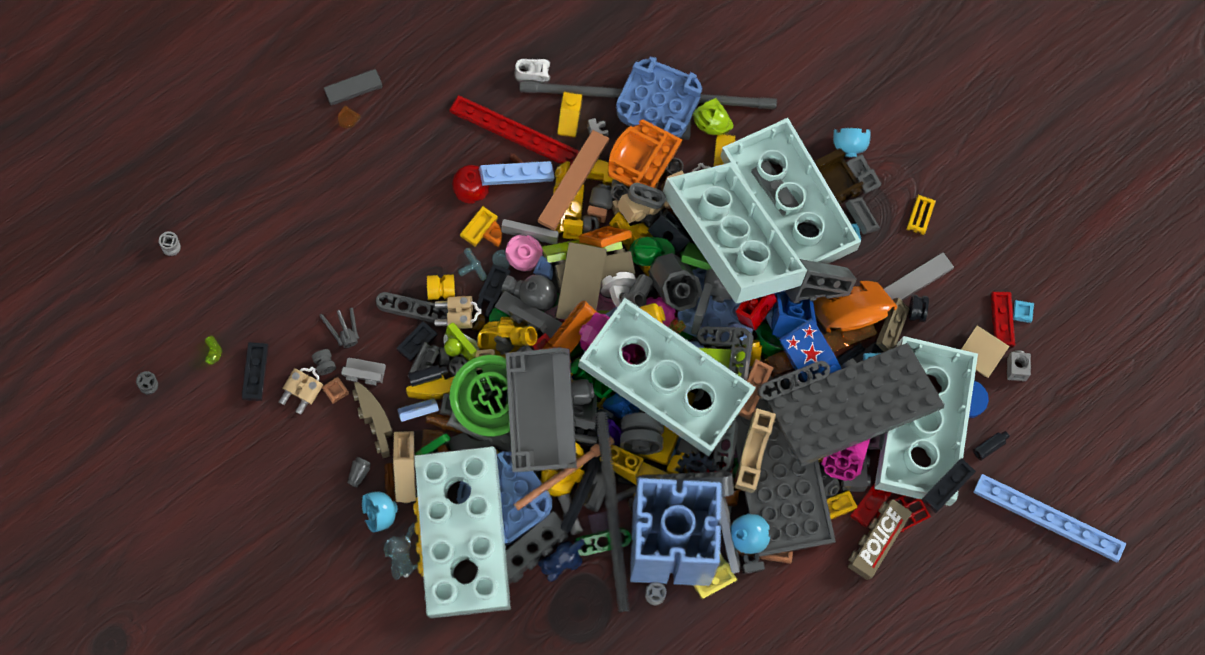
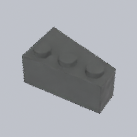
(822, 281)

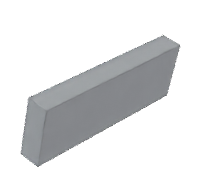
(540, 234)

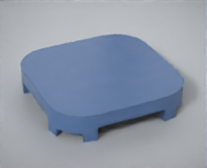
(659, 97)
(512, 489)

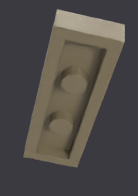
(893, 326)

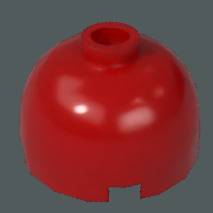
(468, 184)

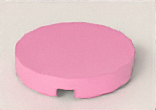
(523, 252)

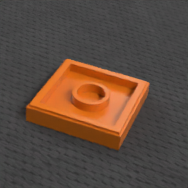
(605, 236)

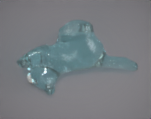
(398, 550)

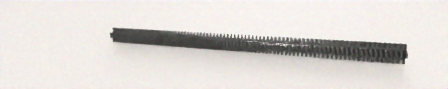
(607, 474)

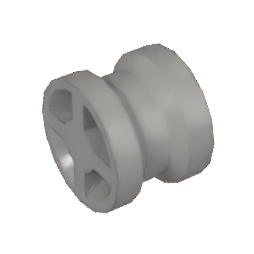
(658, 590)

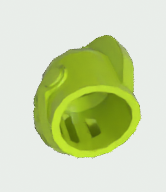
(712, 118)

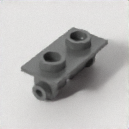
(425, 357)

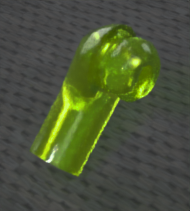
(214, 352)

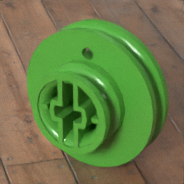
(465, 396)

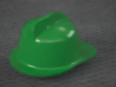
(646, 249)
(770, 343)

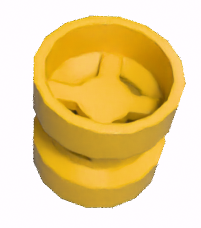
(523, 336)

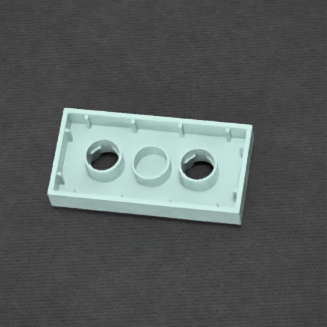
(803, 179)
(734, 232)
(666, 376)
(938, 433)
(462, 532)

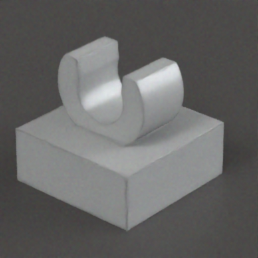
(592, 125)

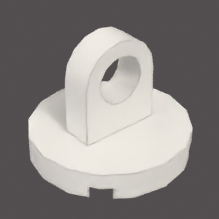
(617, 286)

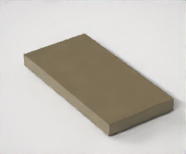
(580, 278)

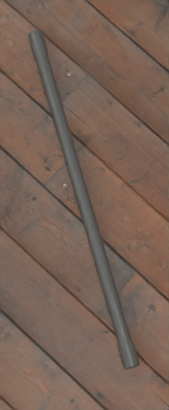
(534, 87)

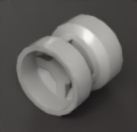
(171, 247)

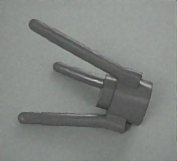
(348, 338)

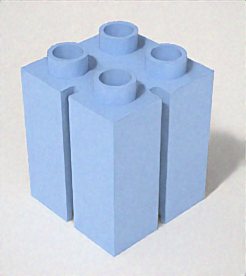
(675, 532)

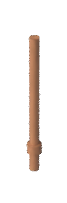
(594, 452)

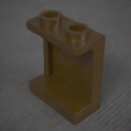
(839, 176)

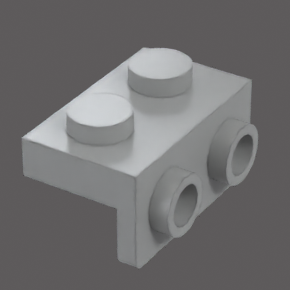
(364, 370)

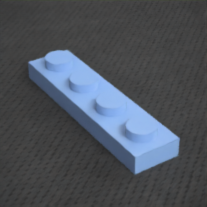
(516, 173)

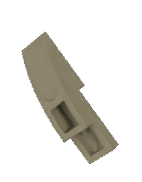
(374, 414)

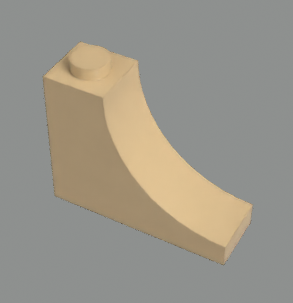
(404, 466)

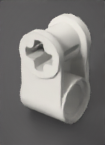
(533, 71)

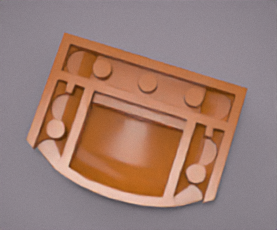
(642, 154)
(863, 307)

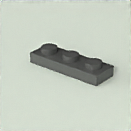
(770, 187)

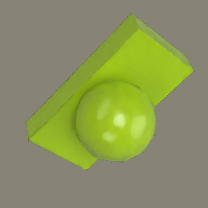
(458, 343)

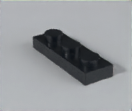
(255, 371)
(948, 485)

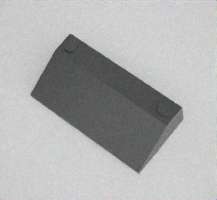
(541, 410)

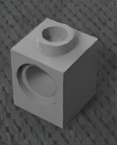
(1016, 373)

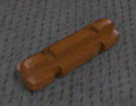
(390, 481)

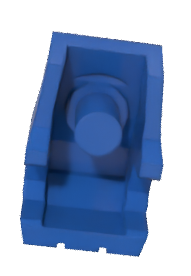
(619, 406)

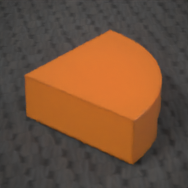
(494, 234)

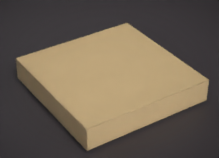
(988, 348)

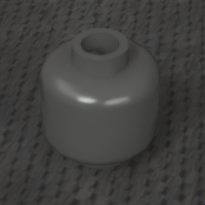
(601, 197)
(582, 391)

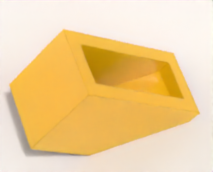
(569, 114)

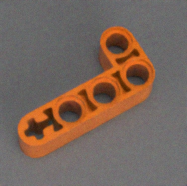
(568, 333)

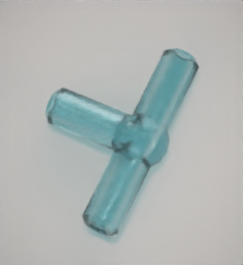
(474, 265)

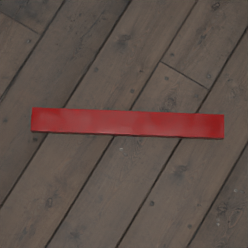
(513, 131)

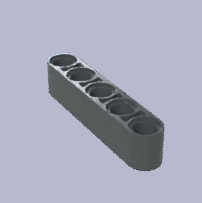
(724, 478)

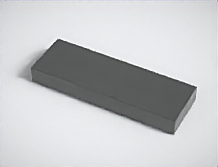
(353, 87)

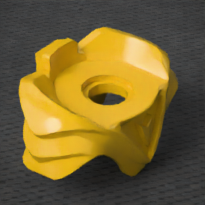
(500, 328)
(566, 484)

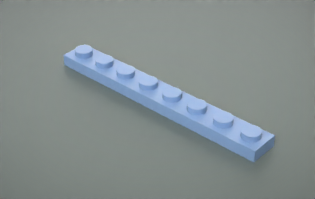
(1049, 518)

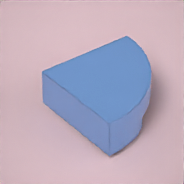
(544, 268)

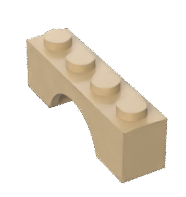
(634, 211)
(753, 450)

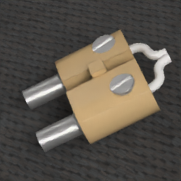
(459, 312)
(302, 387)

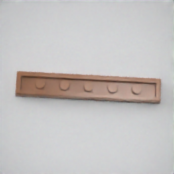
(573, 180)

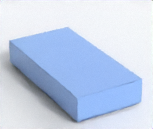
(418, 409)

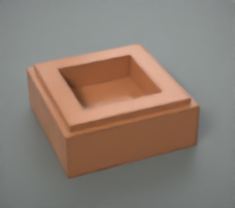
(600, 213)
(335, 390)

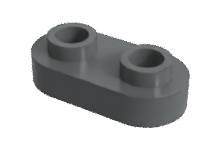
(646, 195)

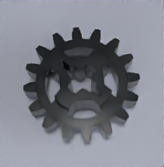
(693, 465)

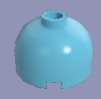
(851, 141)
(380, 510)
(750, 534)

